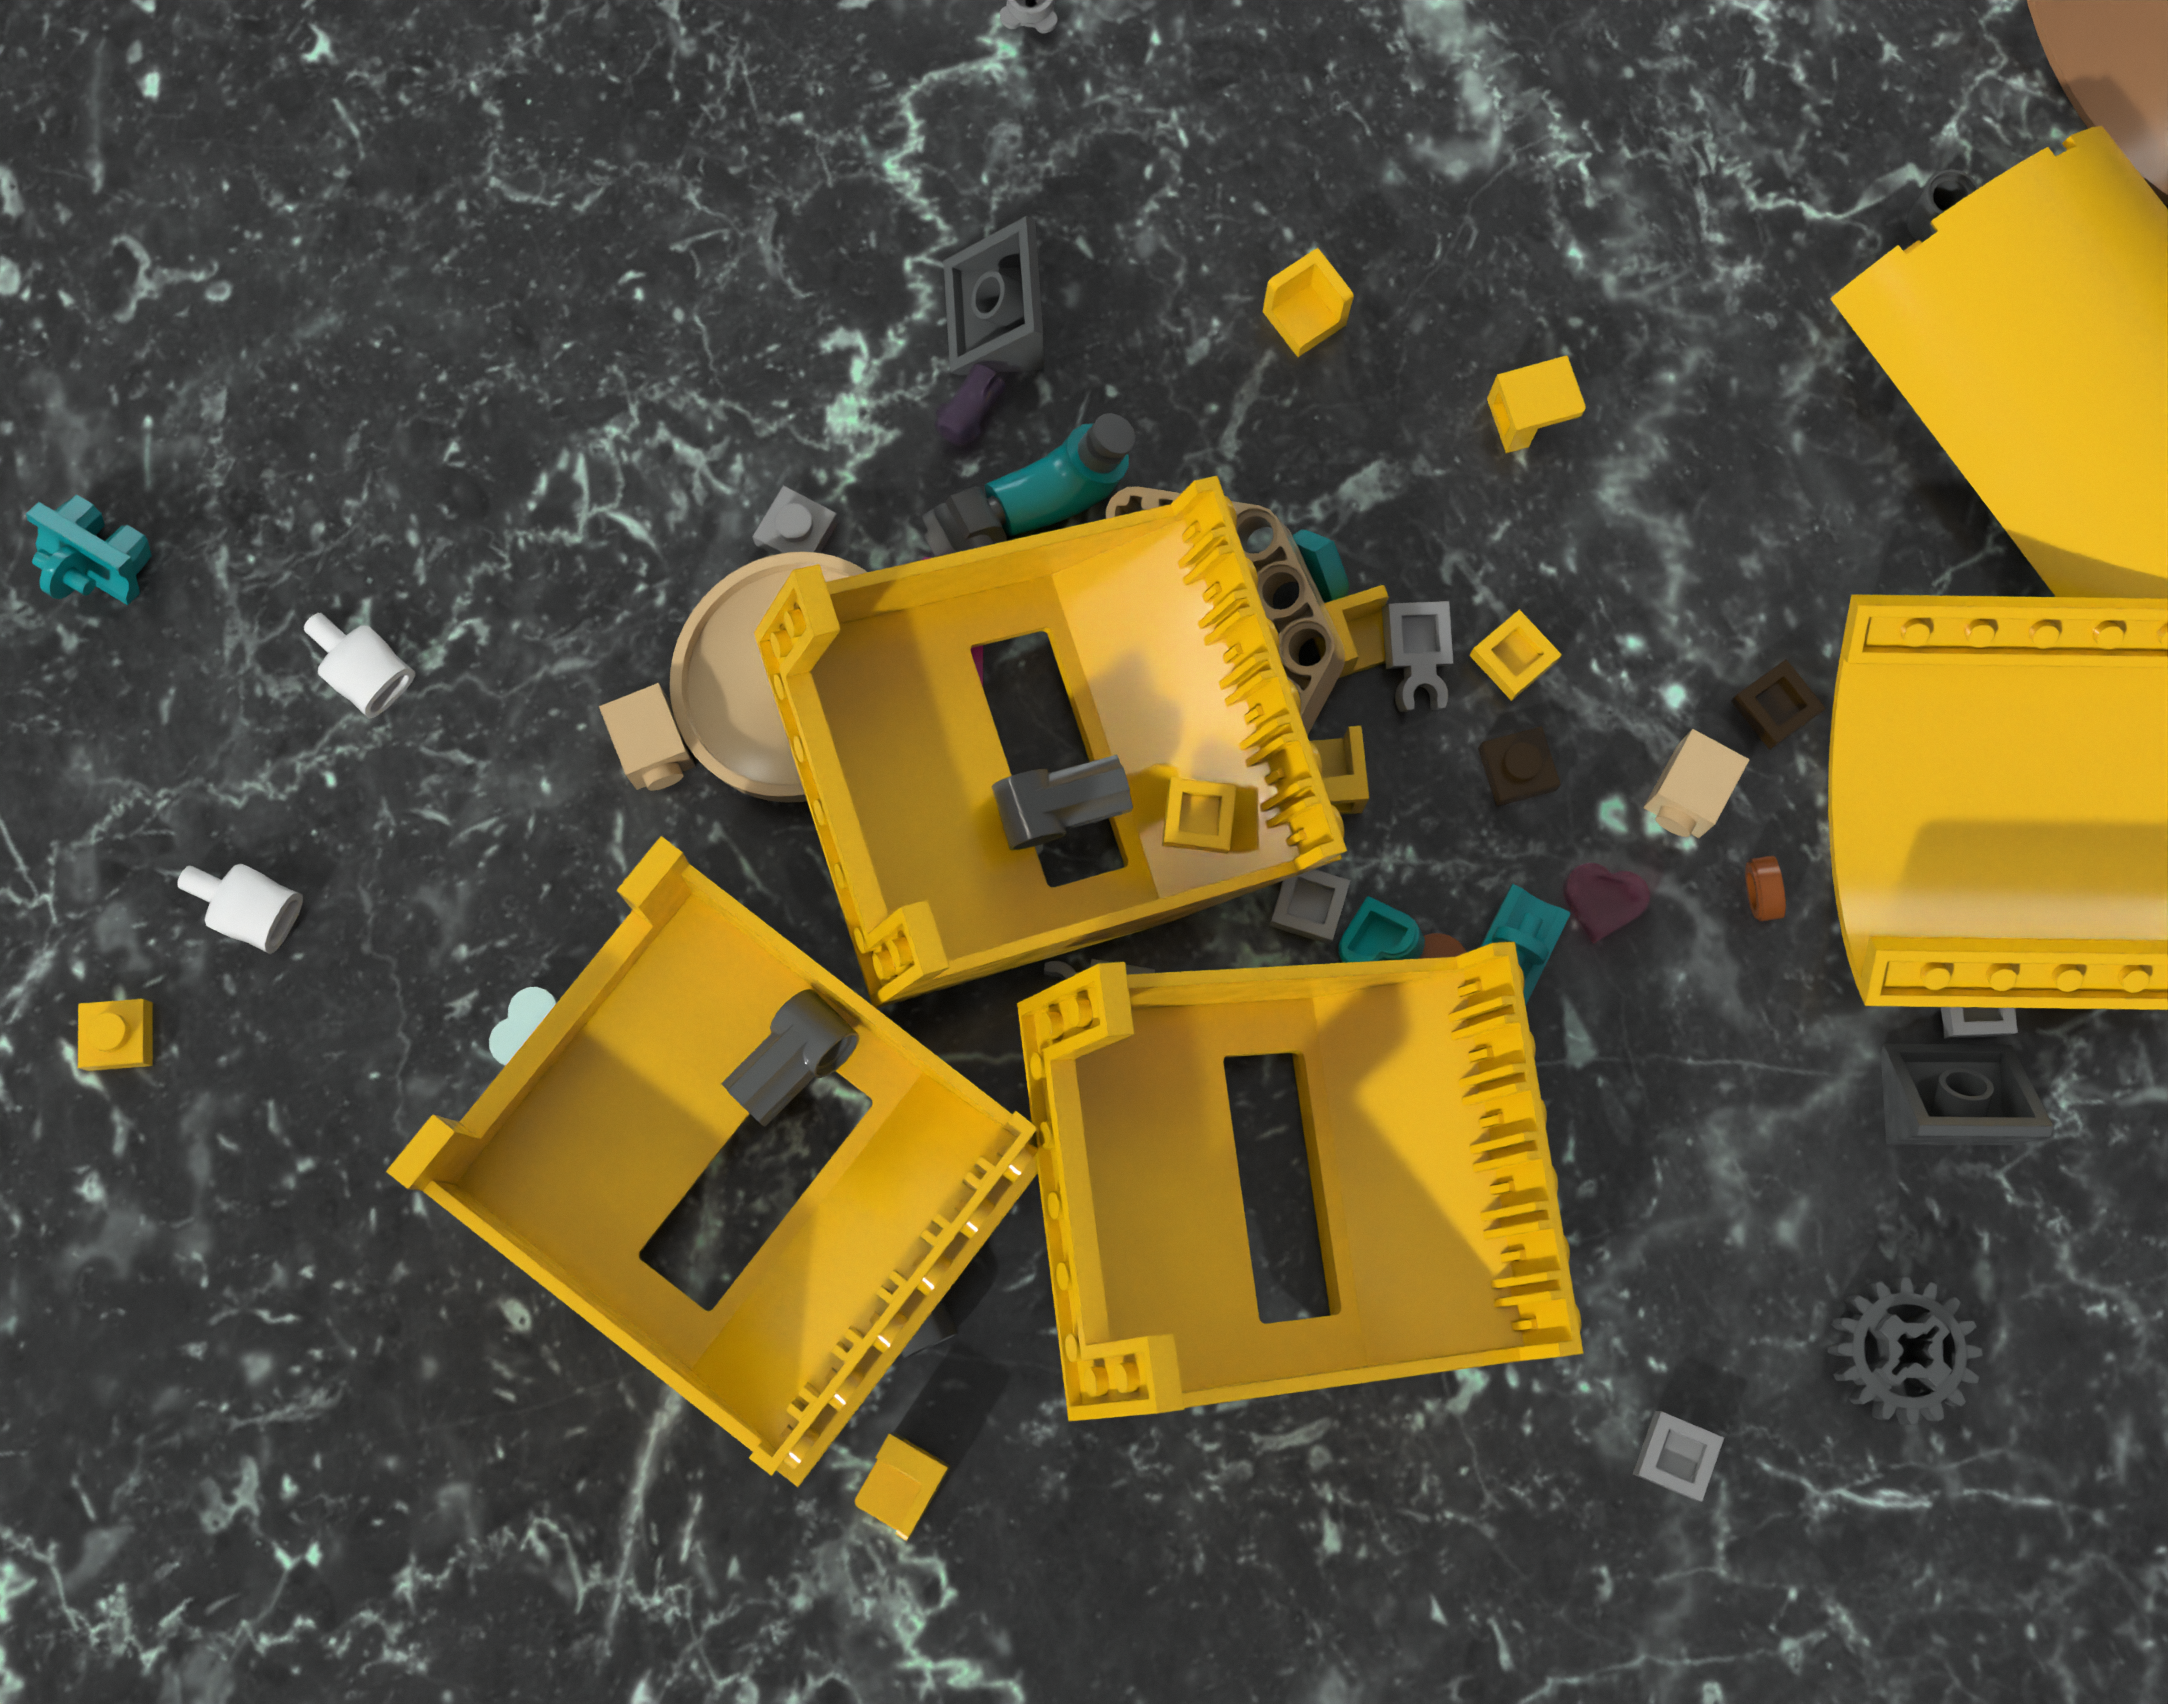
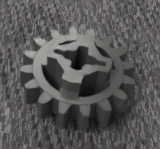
(1927, 1368)

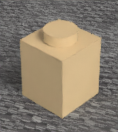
(647, 738)
(1695, 785)

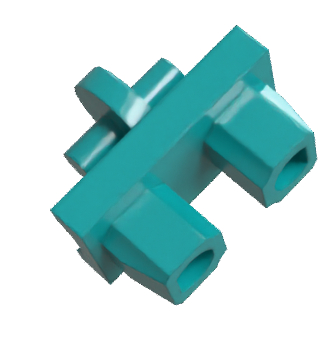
(78, 559)
(1533, 928)

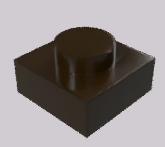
(1778, 704)
(1519, 766)

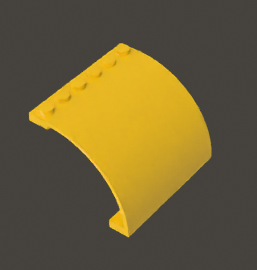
(2002, 801)

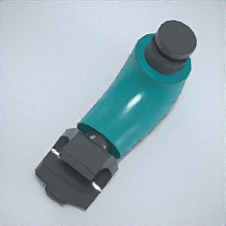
(1040, 494)

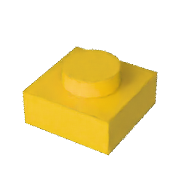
(1515, 655)
(1199, 815)
(115, 1034)

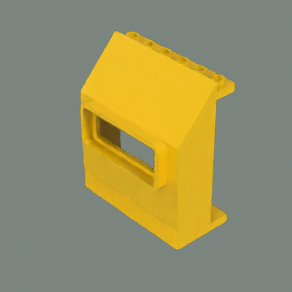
(1160, 666)
(626, 1108)
(1417, 1155)

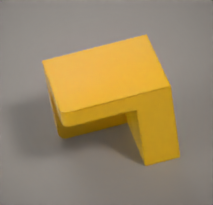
(1307, 302)
(1534, 399)
(1360, 629)
(1345, 771)
(901, 1484)

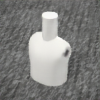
(360, 665)
(245, 905)

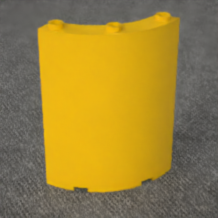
(2043, 359)

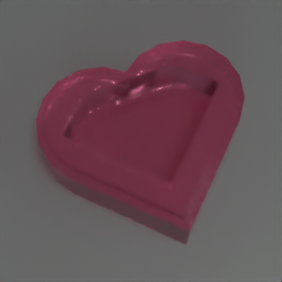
(1604, 899)

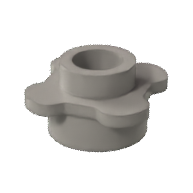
(1040, 16)

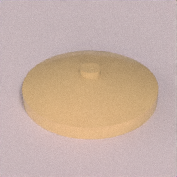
(722, 685)

